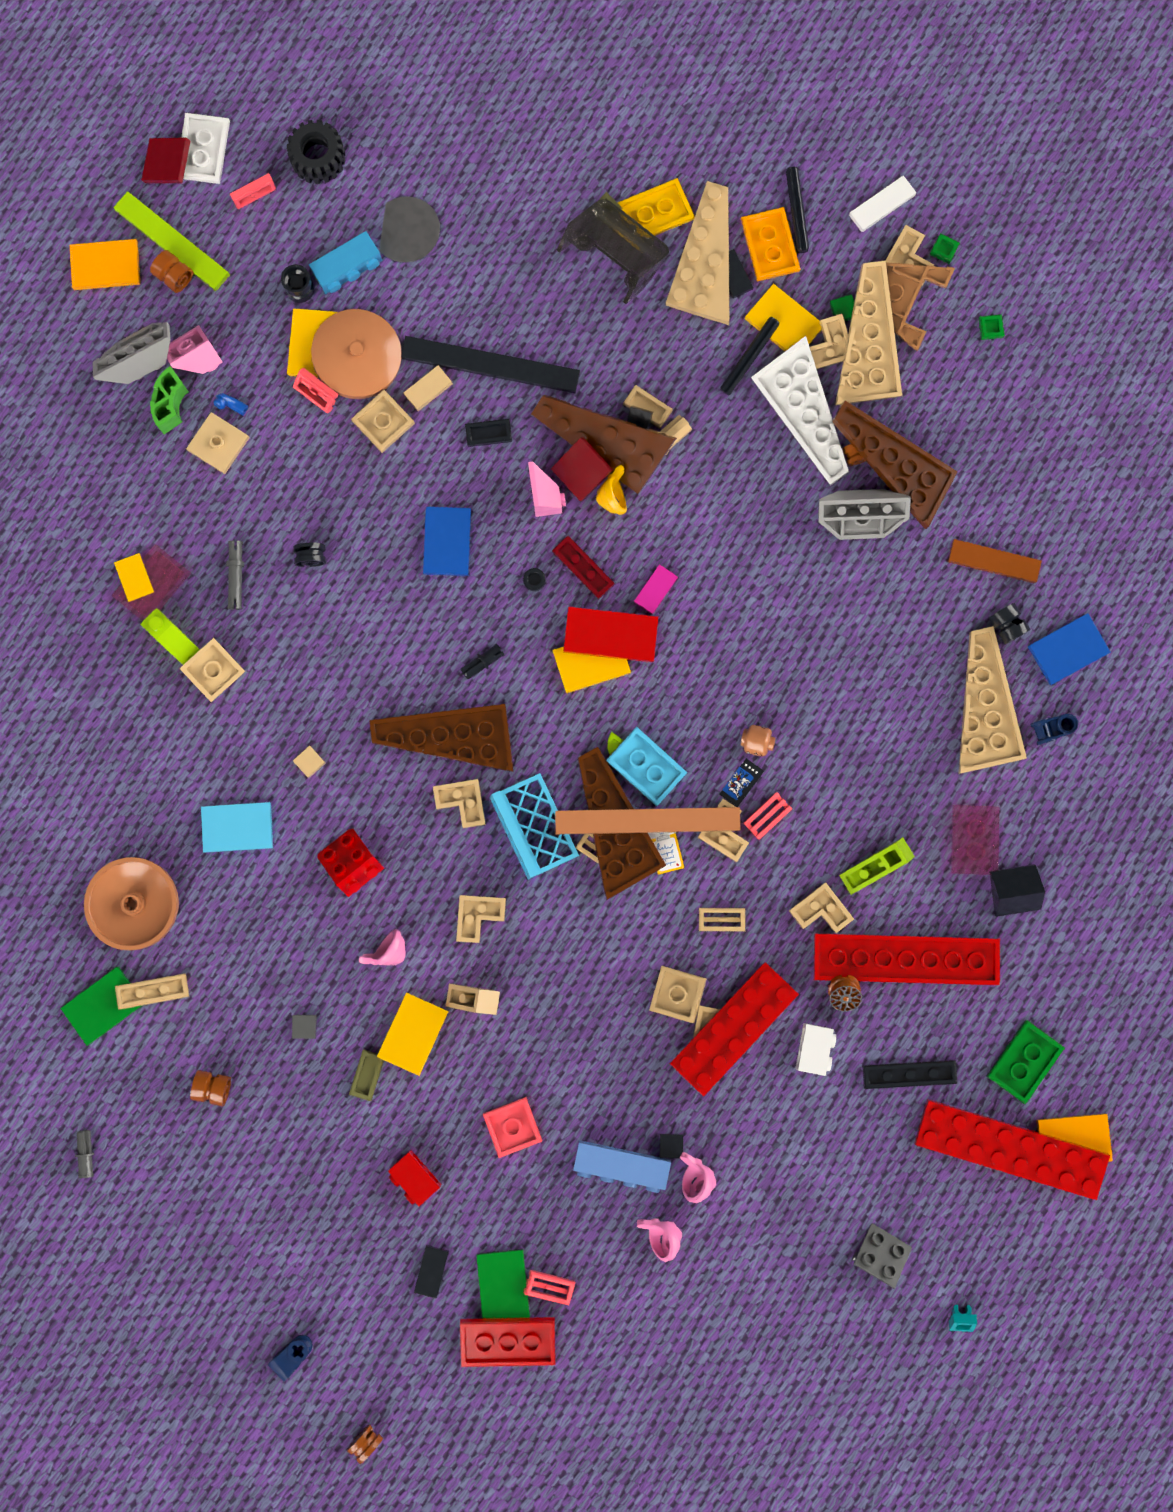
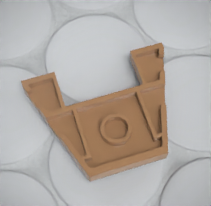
(904, 285)

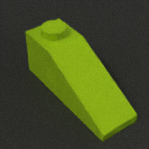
(170, 636)
(877, 865)

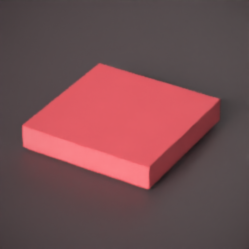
(512, 1127)

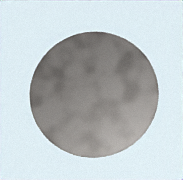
(408, 229)

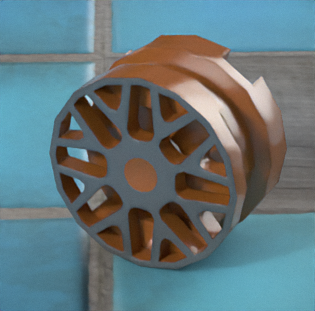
(845, 993)
(364, 1444)

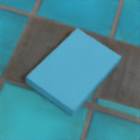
(646, 766)
(237, 827)

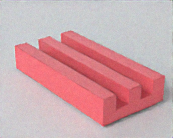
(253, 191)
(316, 389)
(781, 802)
(531, 1282)

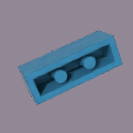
(346, 263)

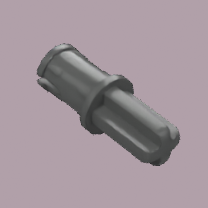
(85, 1154)

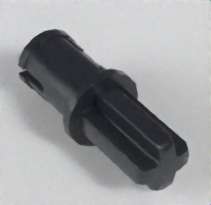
(482, 661)

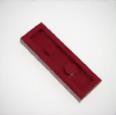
(583, 567)

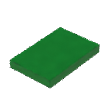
(97, 1009)
(1025, 1062)
(502, 1284)

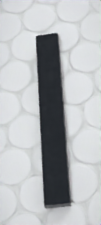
(490, 364)

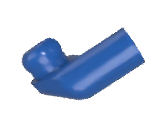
(224, 400)

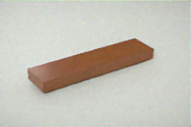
(994, 561)

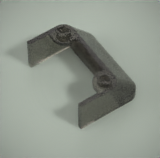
(621, 240)

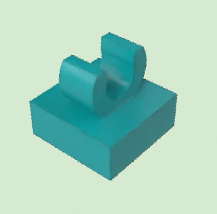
(962, 1322)

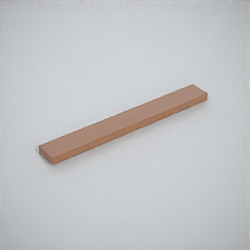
(647, 820)

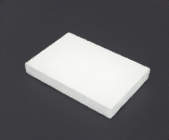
(206, 148)

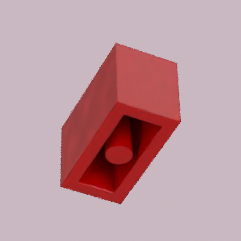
(414, 1178)

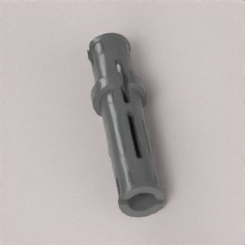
(235, 575)

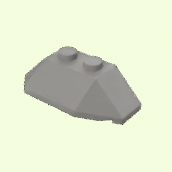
(134, 355)
(863, 513)

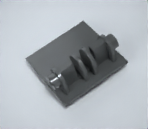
(882, 1255)

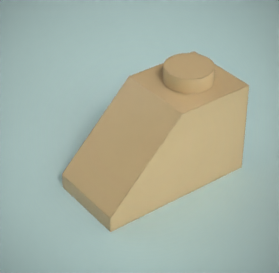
(472, 999)

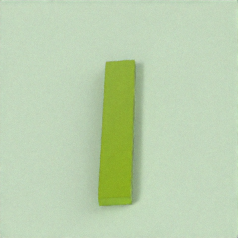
(171, 240)

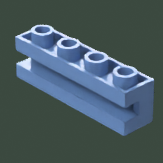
(621, 1165)

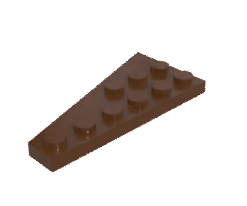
(612, 438)
(897, 461)
(461, 735)
(621, 856)

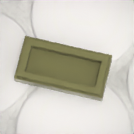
(366, 1075)

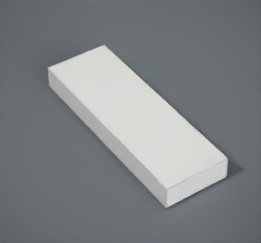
(882, 203)

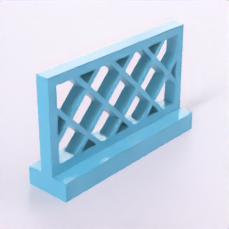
(516, 835)

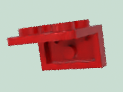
(349, 862)

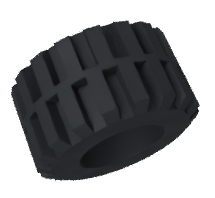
(311, 135)

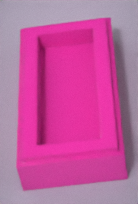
(655, 589)

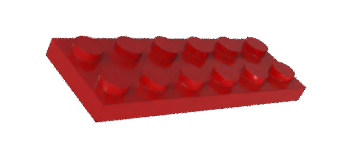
(734, 1029)

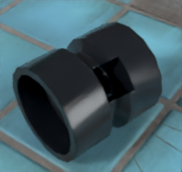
(297, 283)
(1009, 623)

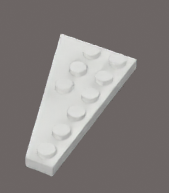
(799, 400)

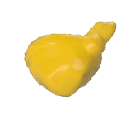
(611, 489)

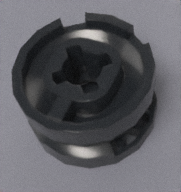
(309, 554)

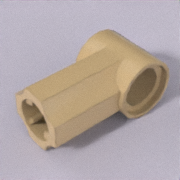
(677, 428)

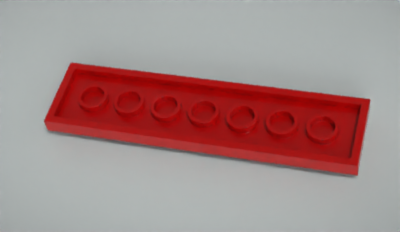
(907, 959)
(1012, 1149)

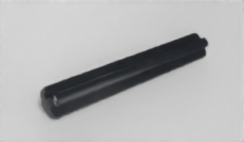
(797, 210)
(749, 356)

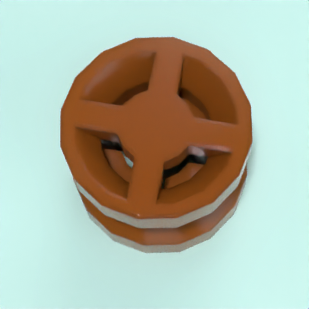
(853, 455)

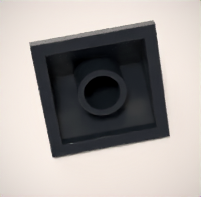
(1016, 890)

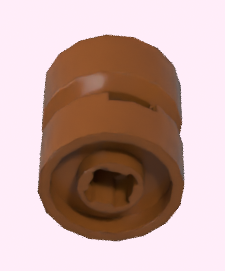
(171, 271)
(210, 1088)

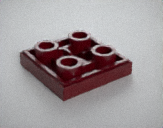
(166, 160)
(581, 469)

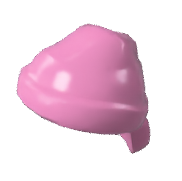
(389, 952)
(702, 1185)
(670, 1240)

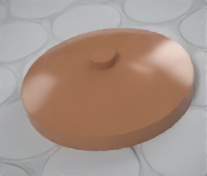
(356, 353)
(131, 903)

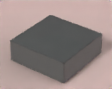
(304, 1026)

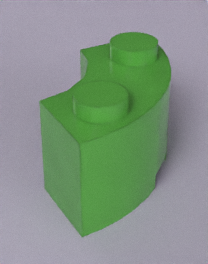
(166, 400)

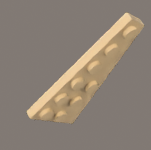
(703, 270)
(870, 354)
(989, 717)

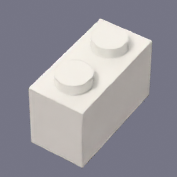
(815, 1049)

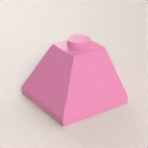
(193, 352)
(545, 493)

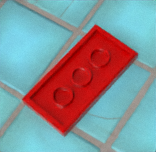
(610, 634)
(507, 1342)

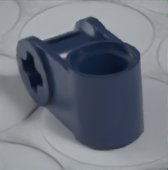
(1050, 728)
(289, 1358)

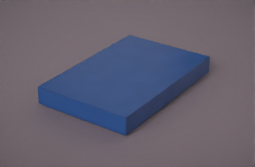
(447, 541)
(1069, 649)

